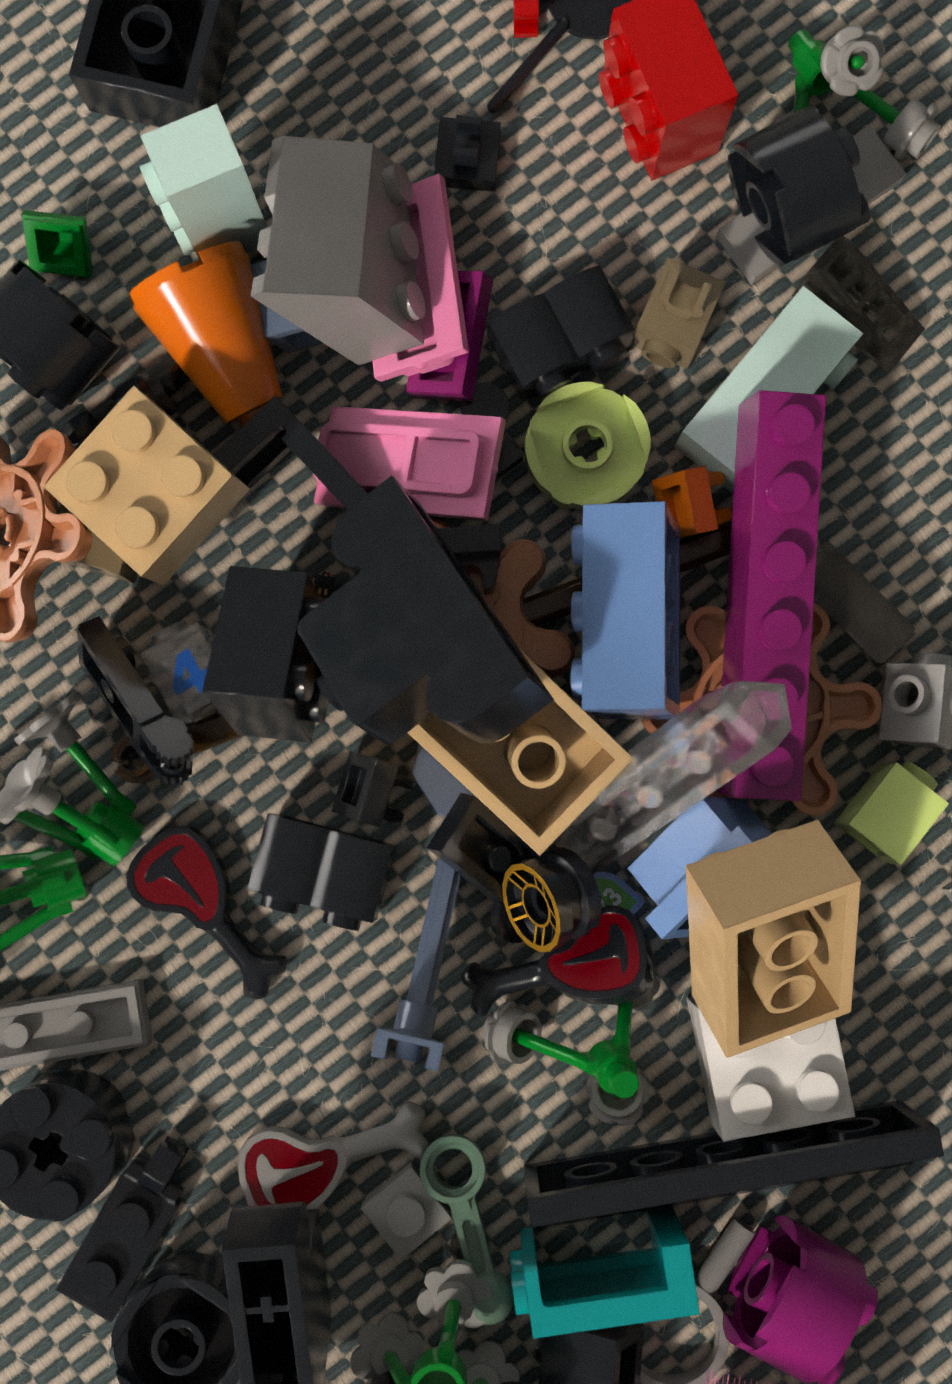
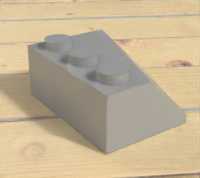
(341, 247)

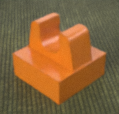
(691, 499)

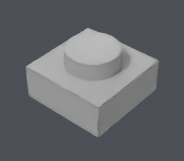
(405, 1211)

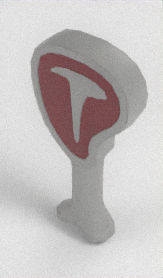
(291, 1168)

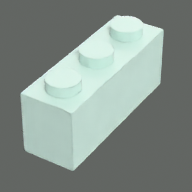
(201, 183)
(794, 355)

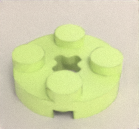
(603, 415)

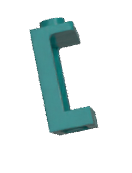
(608, 1287)

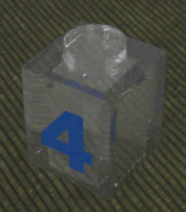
(179, 668)

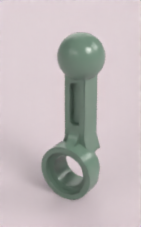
(469, 1222)

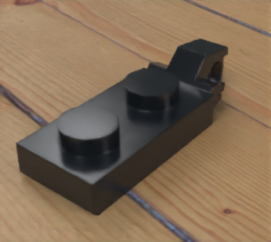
(125, 1232)

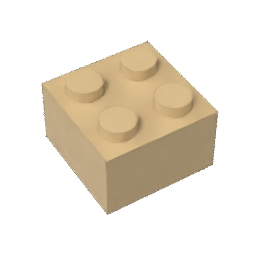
(146, 487)

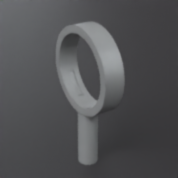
(707, 1281)

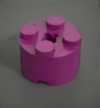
(798, 1301)

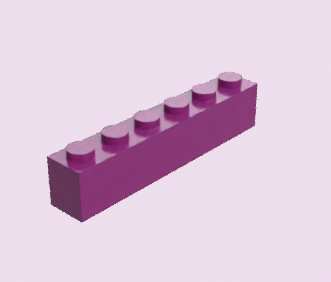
(774, 571)

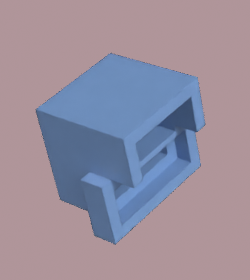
(703, 829)

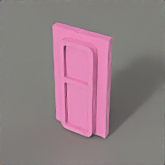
(439, 281)
(436, 457)

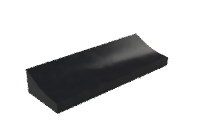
(709, 1168)

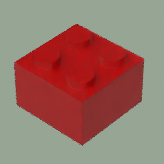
(666, 84)

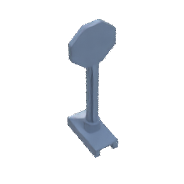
(416, 1014)

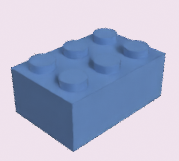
(627, 611)

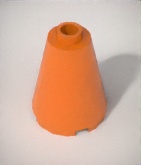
(213, 329)

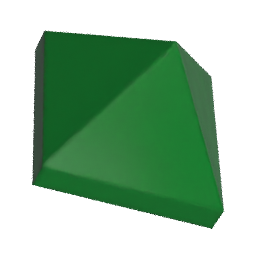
(57, 243)

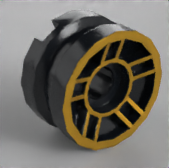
(551, 899)

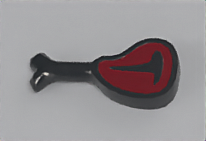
(187, 876)
(597, 969)

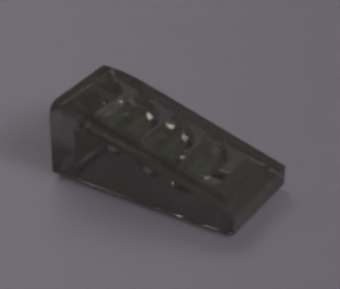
(848, 274)

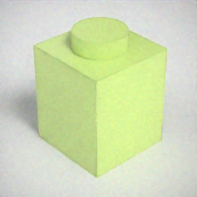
(893, 811)

